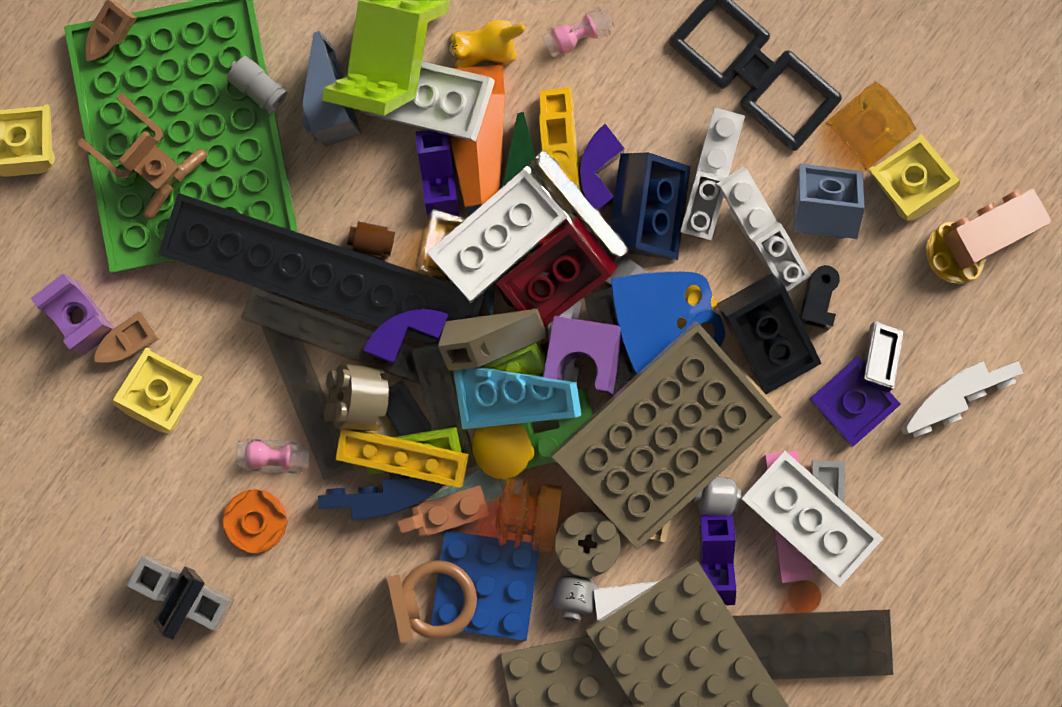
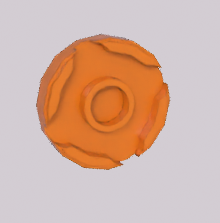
(254, 521)

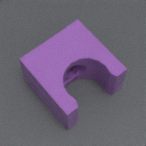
(59, 302)
(579, 338)

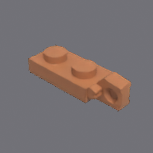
(447, 512)

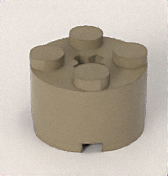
(356, 397)
(599, 558)

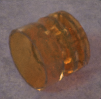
(529, 515)

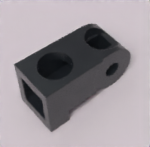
(817, 298)

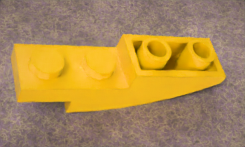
(558, 130)

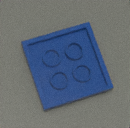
(502, 583)

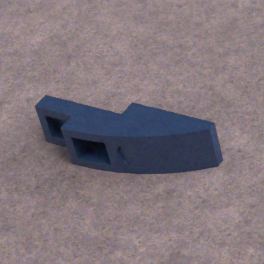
(398, 494)

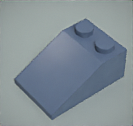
(323, 119)

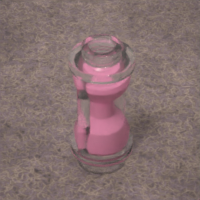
(565, 38)
(256, 455)

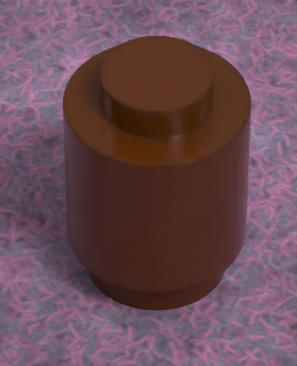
(371, 239)

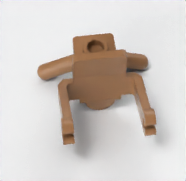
(149, 161)

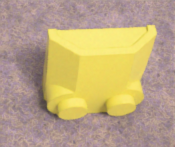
(25, 141)
(915, 179)
(156, 392)

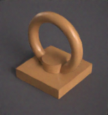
(406, 608)

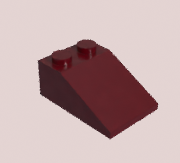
(558, 273)

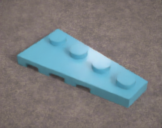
(506, 398)

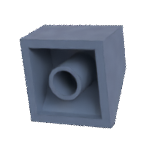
(828, 201)

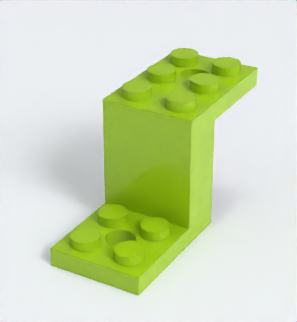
(385, 54)

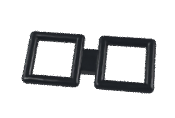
(756, 71)

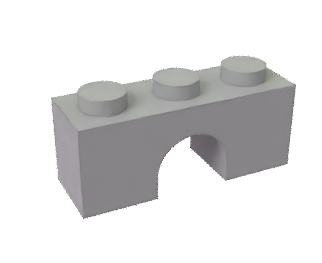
(156, 581)

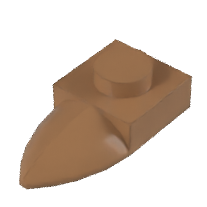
(108, 29)
(126, 340)

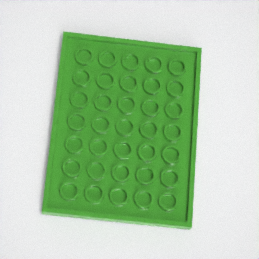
(177, 75)

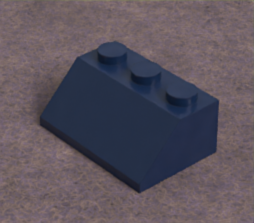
(650, 204)

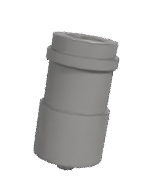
(256, 84)

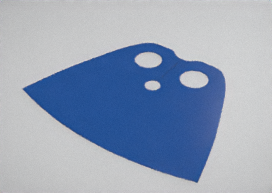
(649, 311)

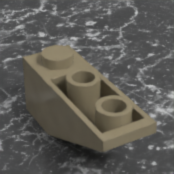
(487, 338)

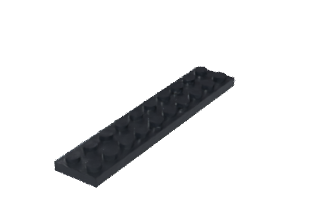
(305, 267)

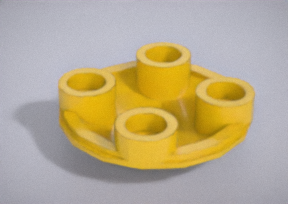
(943, 262)
(502, 450)

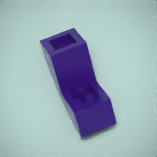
(599, 154)
(437, 172)
(388, 338)
(717, 554)

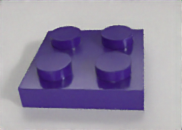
(851, 405)

